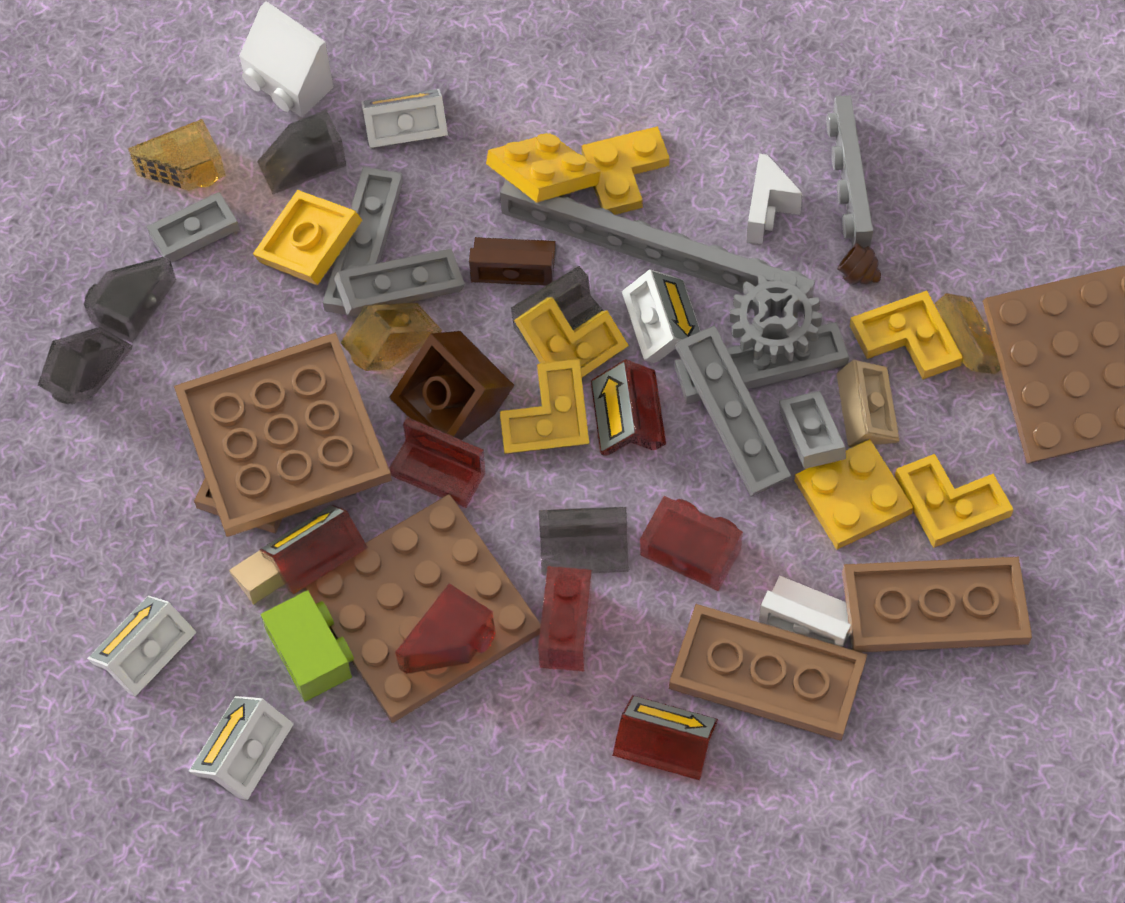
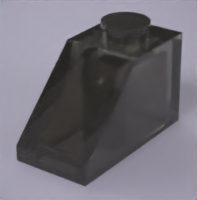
(303, 153)
(129, 296)
(82, 364)

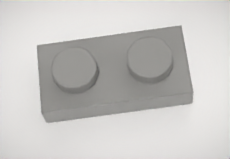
(193, 227)
(812, 429)

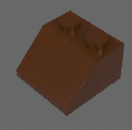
(451, 385)

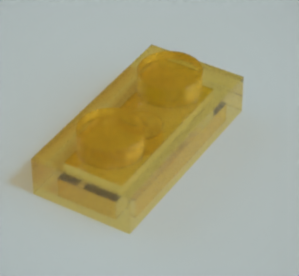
(969, 333)

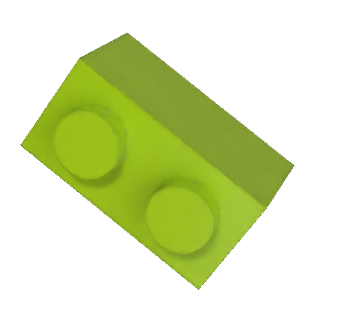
(307, 645)

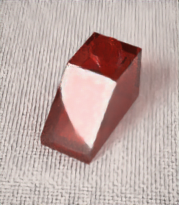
(447, 633)

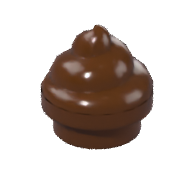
(860, 266)

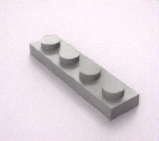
(848, 160)
(375, 204)
(822, 355)
(732, 411)

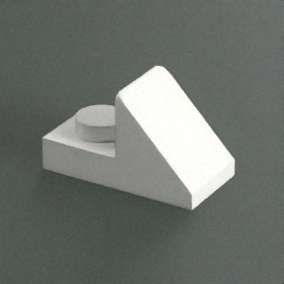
(771, 194)

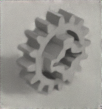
(774, 334)

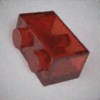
(691, 542)
(565, 618)

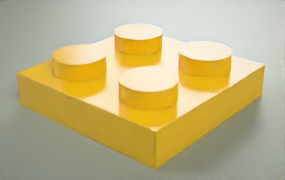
(543, 167)
(307, 237)
(854, 495)

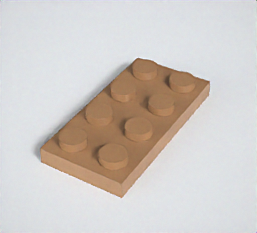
(936, 604)
(768, 672)

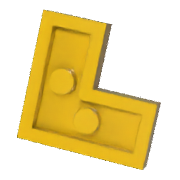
(619, 161)
(911, 324)
(555, 341)
(557, 421)
(948, 511)

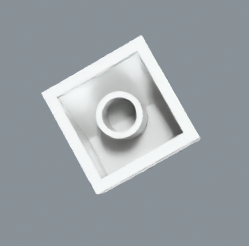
(285, 61)

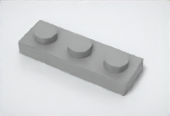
(399, 281)

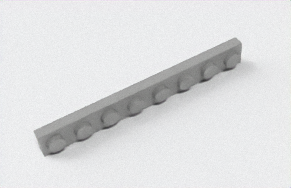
(642, 241)

